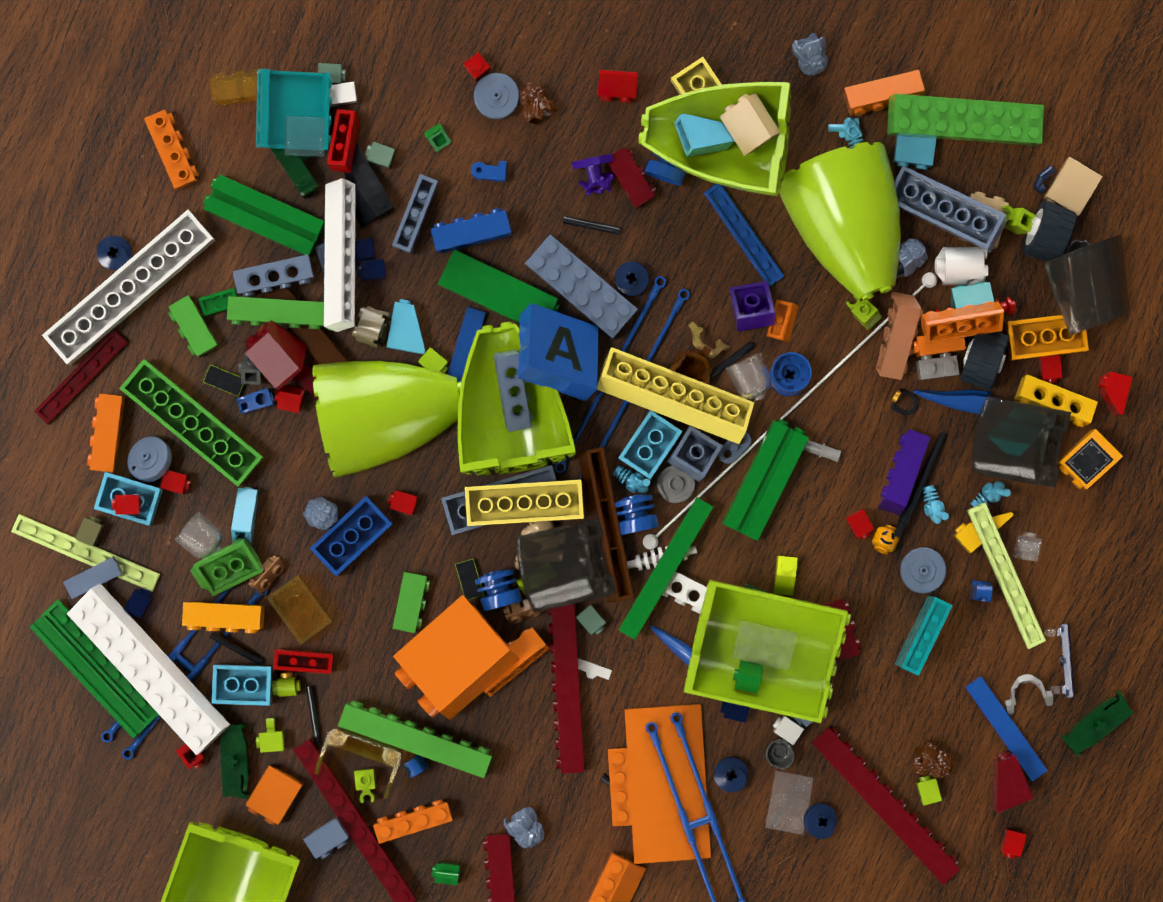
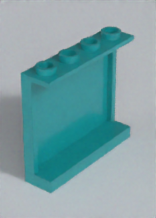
(290, 95)
(923, 635)

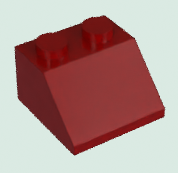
(617, 85)
(1114, 391)

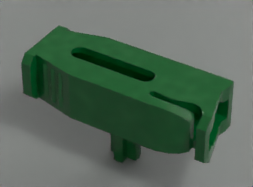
(297, 172)
(1097, 723)
(234, 762)

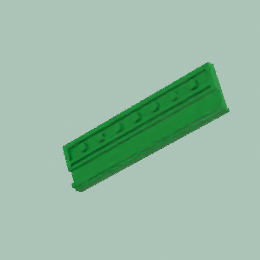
(93, 669)

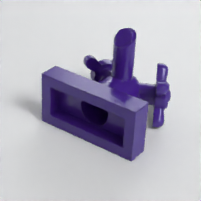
(595, 174)

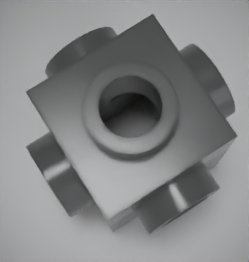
(249, 372)

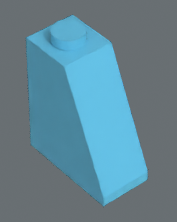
(702, 135)
(405, 329)
(245, 514)

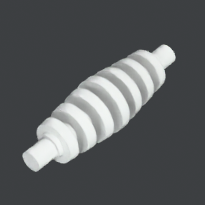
(653, 559)

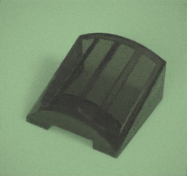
(1090, 284)
(1019, 441)
(564, 565)

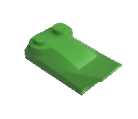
(227, 567)

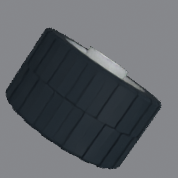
(1050, 232)
(984, 359)

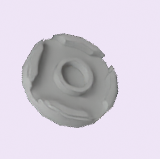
(675, 485)

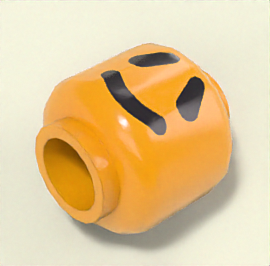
(884, 541)

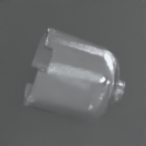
(750, 377)
(200, 537)

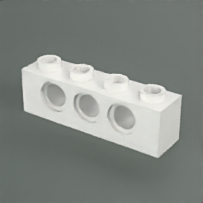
(687, 586)

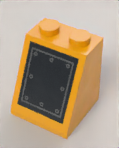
(1089, 459)

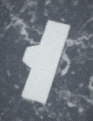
(593, 670)

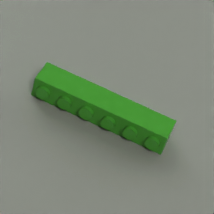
(279, 311)

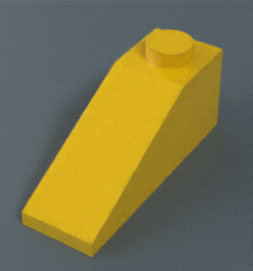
(968, 537)

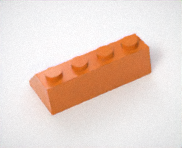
(962, 322)
(617, 880)

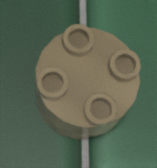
(372, 327)

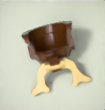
(694, 362)

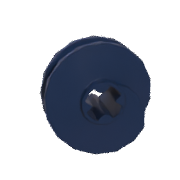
(105, 249)
(622, 283)
(726, 765)
(811, 820)

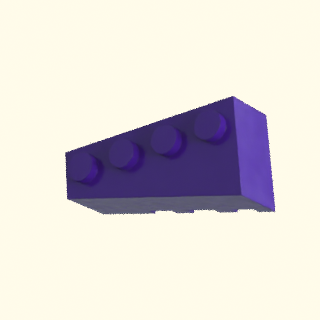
(904, 472)

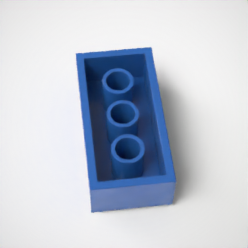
(471, 232)
(351, 536)

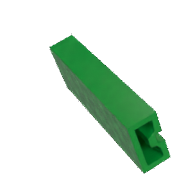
(263, 215)
(492, 287)
(765, 479)

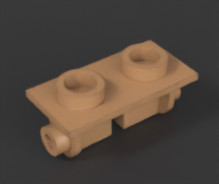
(272, 568)
(515, 614)

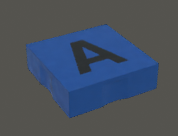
(558, 352)

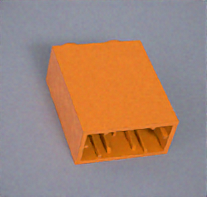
(454, 659)

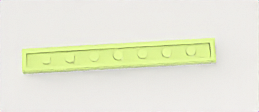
(83, 552)
(1006, 575)

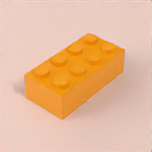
(1042, 338)
(220, 615)

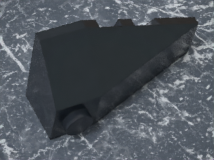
(370, 197)

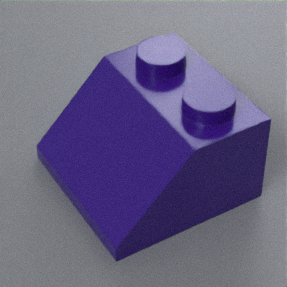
(752, 306)

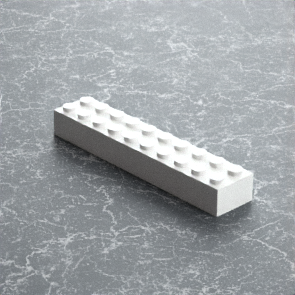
(128, 287)
(148, 669)

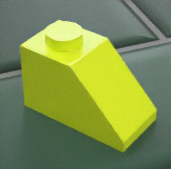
(785, 575)

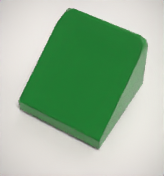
(437, 137)

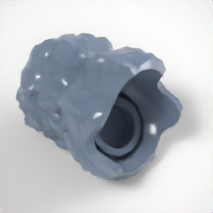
(811, 54)
(911, 256)
(321, 513)
(525, 828)

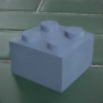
(694, 453)
(327, 837)

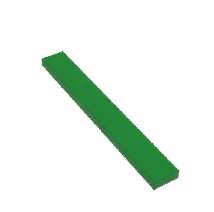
(665, 568)

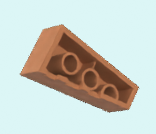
(899, 336)

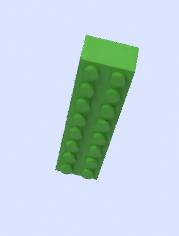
(965, 119)
(192, 423)
(415, 739)

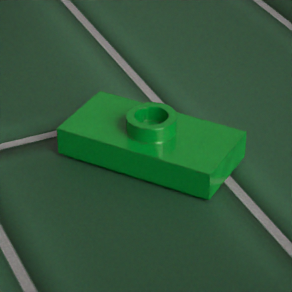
(216, 302)

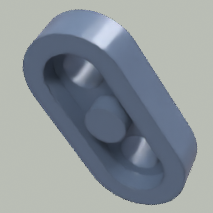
(735, 449)

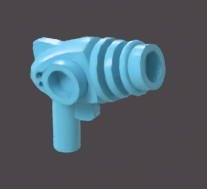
(849, 130)
(634, 482)
(991, 492)
(934, 507)

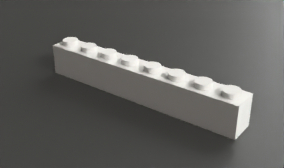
(339, 255)

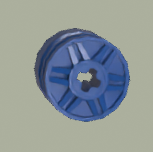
(665, 171)
(791, 363)
(636, 514)
(498, 589)

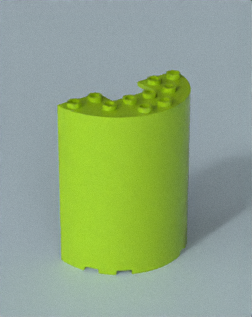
(792, 693)
(228, 868)

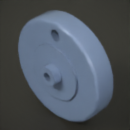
(496, 96)
(149, 459)
(923, 570)

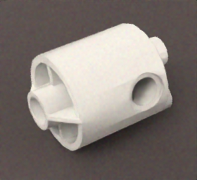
(961, 265)

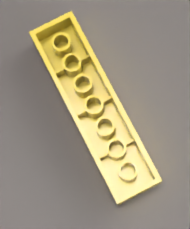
(675, 395)

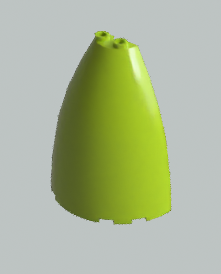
(754, 172)
(848, 215)
(380, 411)
(482, 433)

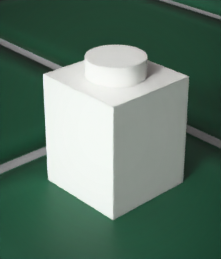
(787, 729)

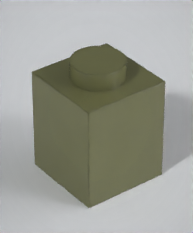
(90, 530)

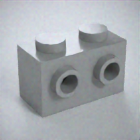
(938, 367)

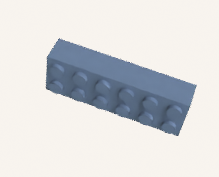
(949, 209)
(581, 286)
(456, 504)

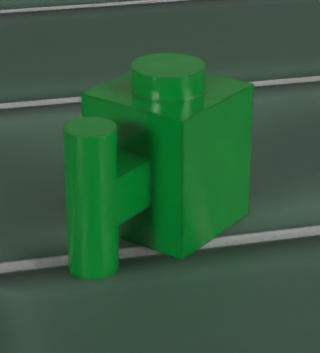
(748, 676)
(446, 873)

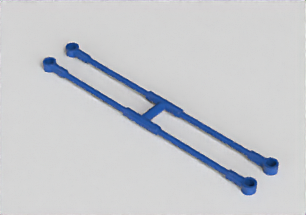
(652, 296)
(194, 671)
(710, 818)

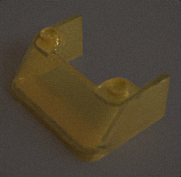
(365, 747)

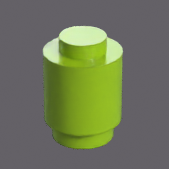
(286, 686)

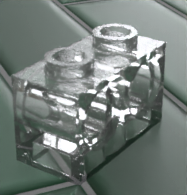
(1027, 547)

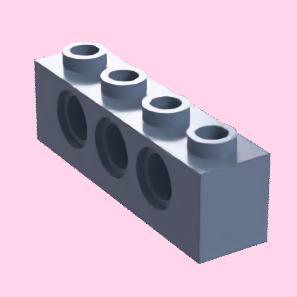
(415, 214)
(243, 276)
(522, 419)

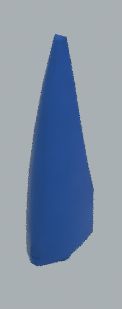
(963, 400)
(678, 647)

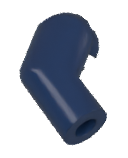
(1042, 177)

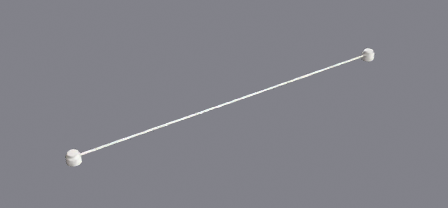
(650, 541)

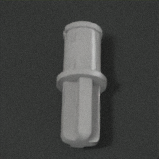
(822, 450)

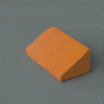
(784, 320)

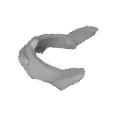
(1023, 679)

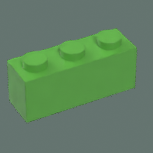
(192, 326)
(411, 602)

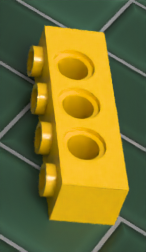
(1084, 405)

